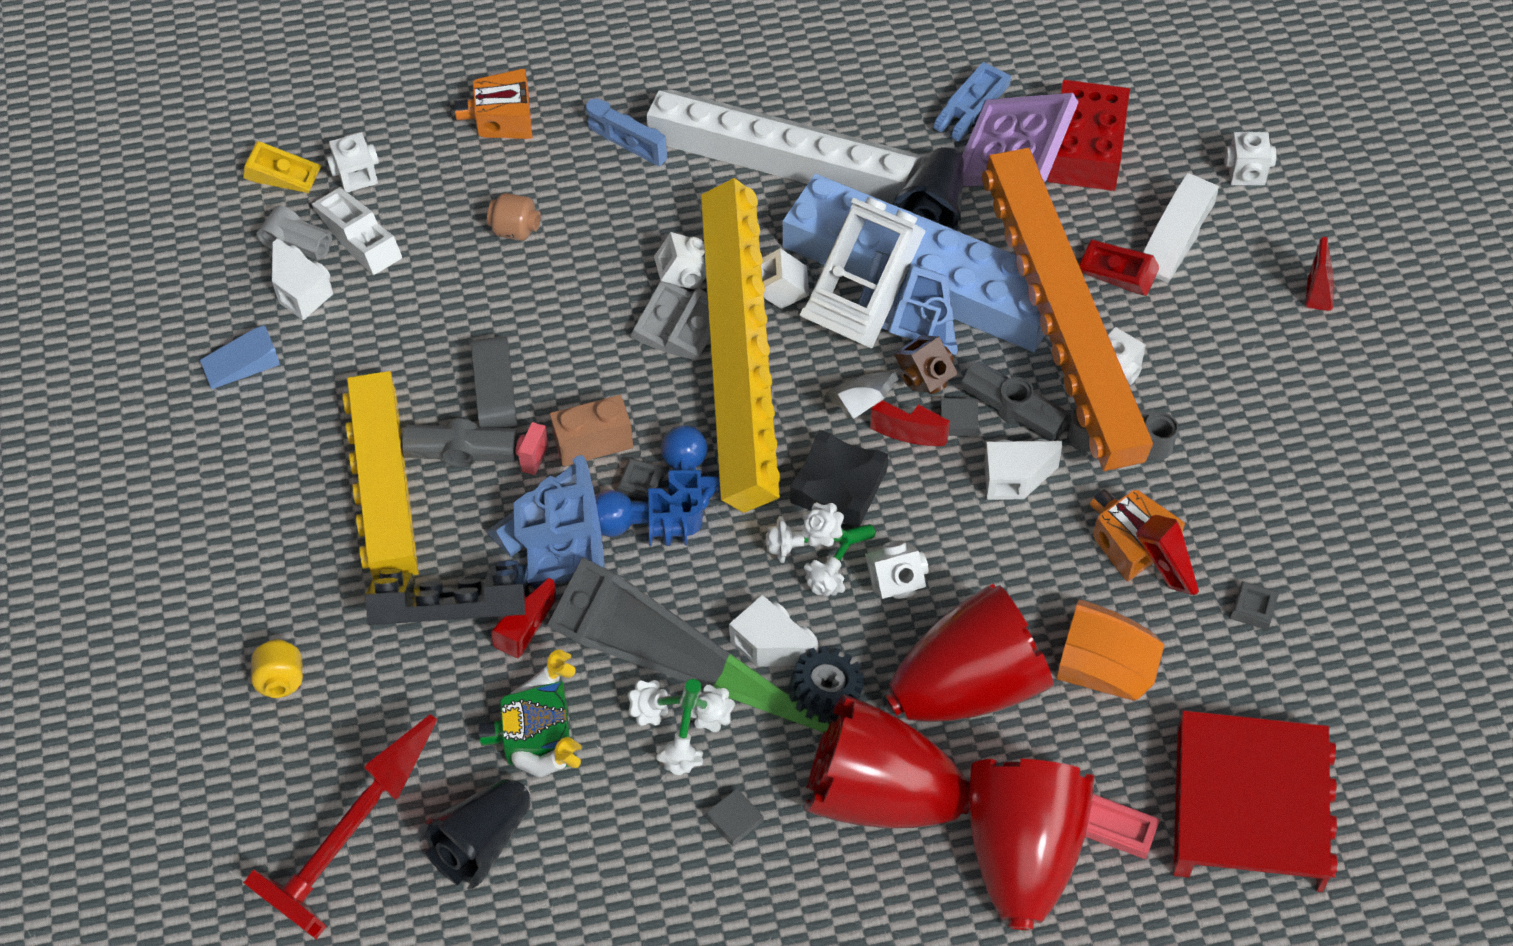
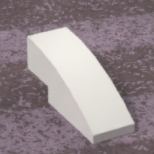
(1181, 224)
(358, 230)

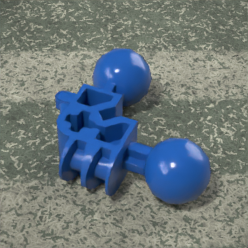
(666, 513)

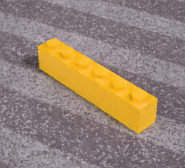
(381, 474)

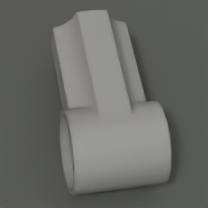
(290, 229)

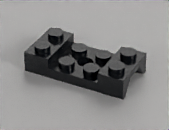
(394, 598)

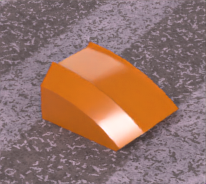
(1110, 653)

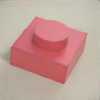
(532, 448)

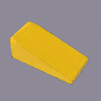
(280, 168)

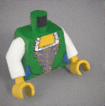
(536, 722)

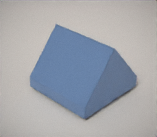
(504, 536)

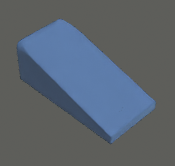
(240, 358)

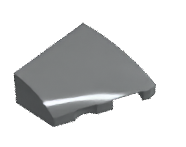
(862, 392)

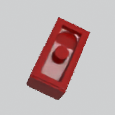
(1120, 266)
(1320, 279)
(1168, 551)
(516, 631)

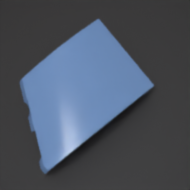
(920, 304)
(559, 525)

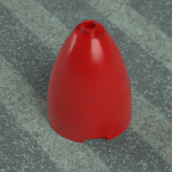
(970, 663)
(882, 773)
(1027, 833)

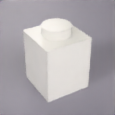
(784, 279)

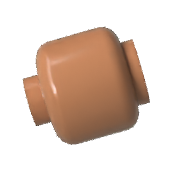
(513, 216)

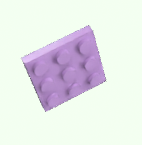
(1015, 125)

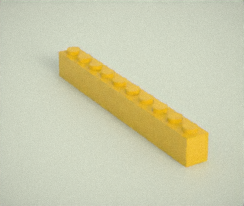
(739, 347)

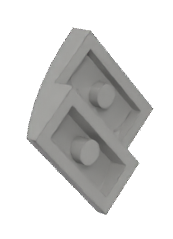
(675, 321)

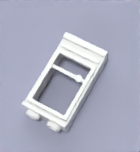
(846, 316)

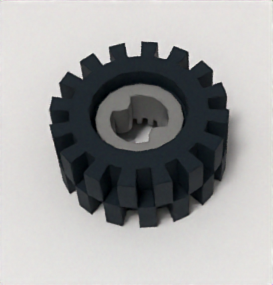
(808, 675)

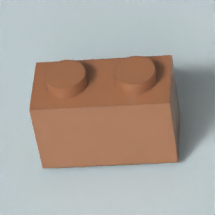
(592, 430)

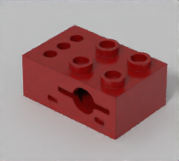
(1094, 137)

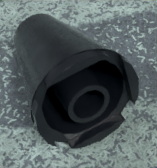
(936, 189)
(475, 831)

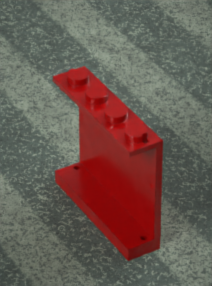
(1254, 796)

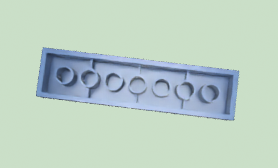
(980, 276)

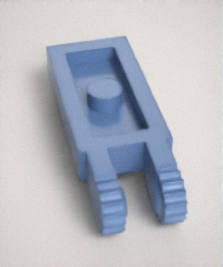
(970, 98)
(626, 132)

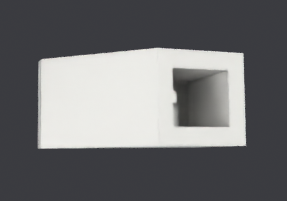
(298, 281)
(1018, 466)
(769, 635)

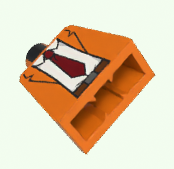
(499, 106)
(1118, 525)

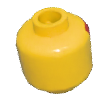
(276, 667)

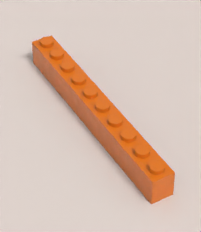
(1067, 311)

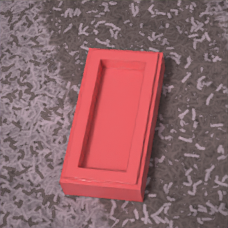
(1121, 827)

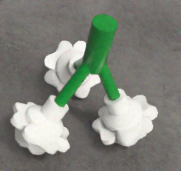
(820, 527)
(708, 709)

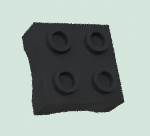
(839, 476)

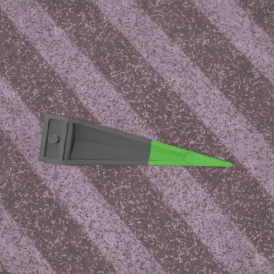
(626, 623)

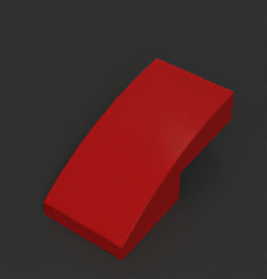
(918, 428)

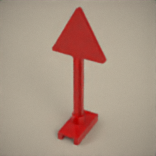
(390, 774)

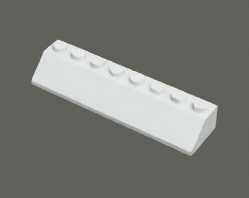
(779, 145)

